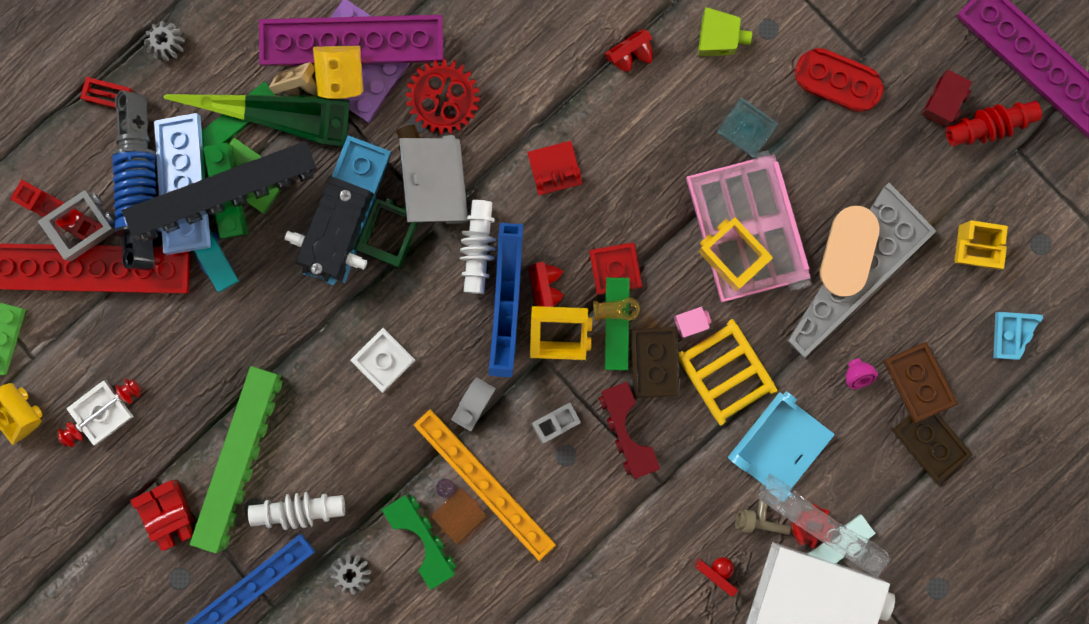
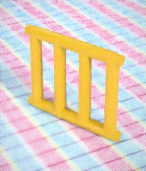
(709, 396)

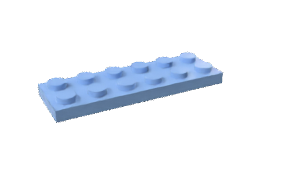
(178, 165)

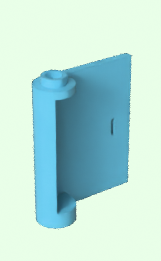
(781, 442)

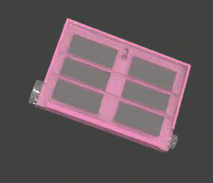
(759, 200)

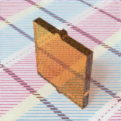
(458, 515)

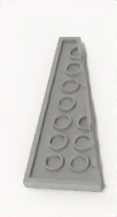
(900, 235)

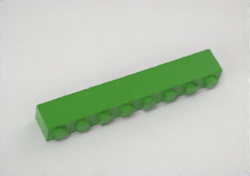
(236, 459)

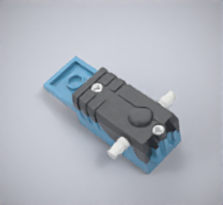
(342, 213)

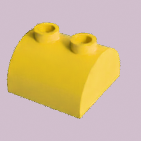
(338, 71)
(16, 414)

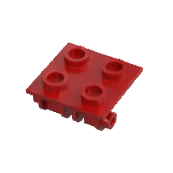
(554, 168)

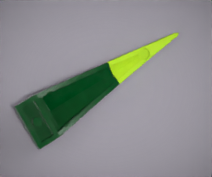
(304, 116)

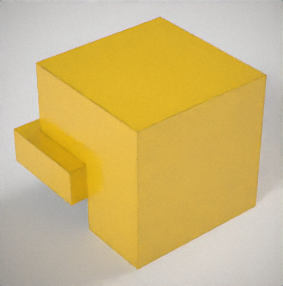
(981, 245)

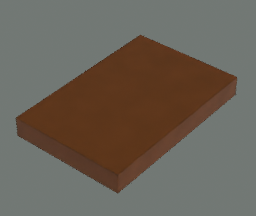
(920, 382)

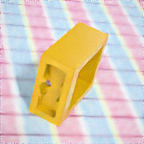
(734, 282)
(560, 350)

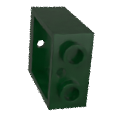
(363, 247)

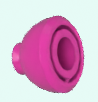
(860, 374)

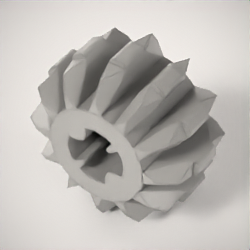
(162, 49)
(346, 582)

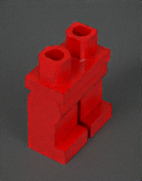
(165, 512)

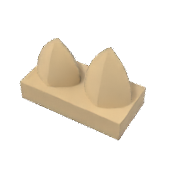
(292, 78)

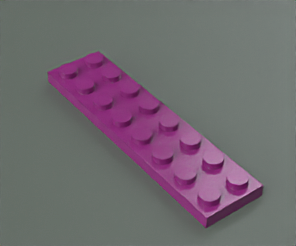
(379, 37)
(1032, 56)

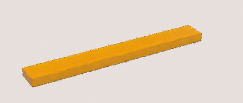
(484, 485)

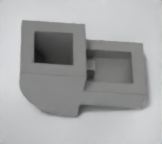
(473, 404)
(555, 423)

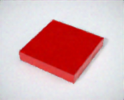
(615, 262)

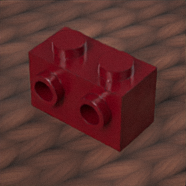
(947, 98)

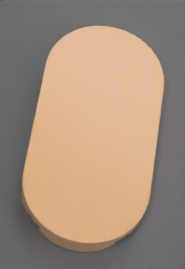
(849, 251)

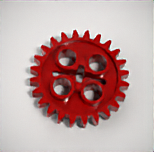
(423, 89)

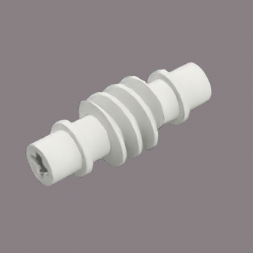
(478, 246)
(297, 511)

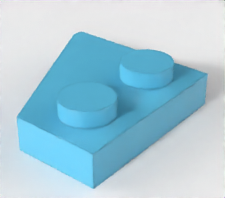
(1013, 333)

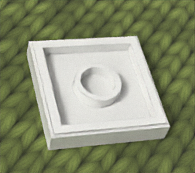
(382, 360)

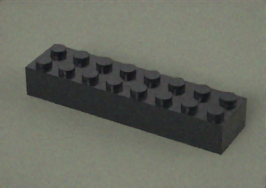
(219, 191)

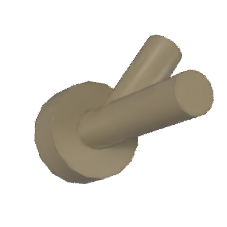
(747, 521)

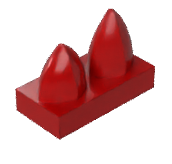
(638, 43)
(540, 278)

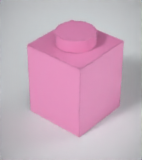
(692, 322)

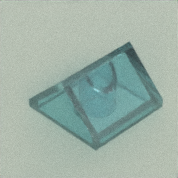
(747, 127)

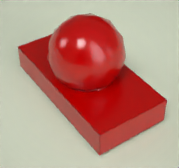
(721, 569)

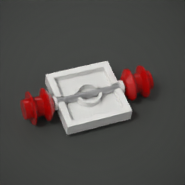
(99, 412)

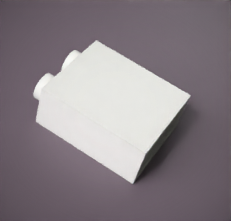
(817, 591)

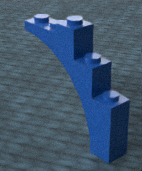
(506, 300)

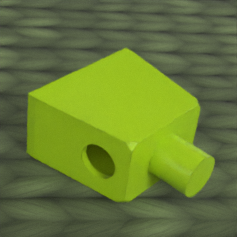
(721, 34)

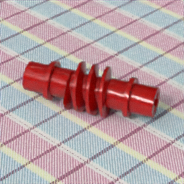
(993, 123)

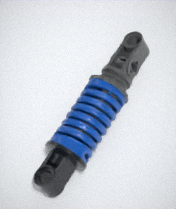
(132, 175)

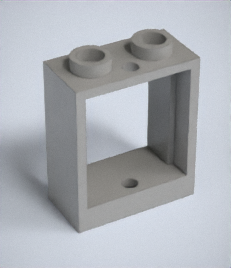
(58, 238)

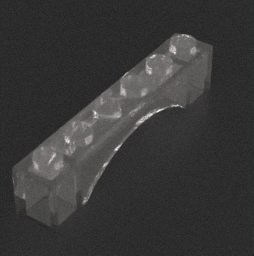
(811, 519)

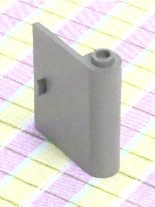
(433, 180)

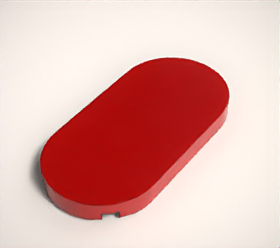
(839, 80)

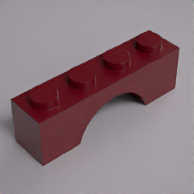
(639, 459)

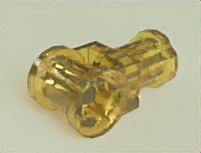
(614, 309)

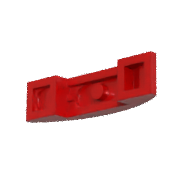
(44, 203)

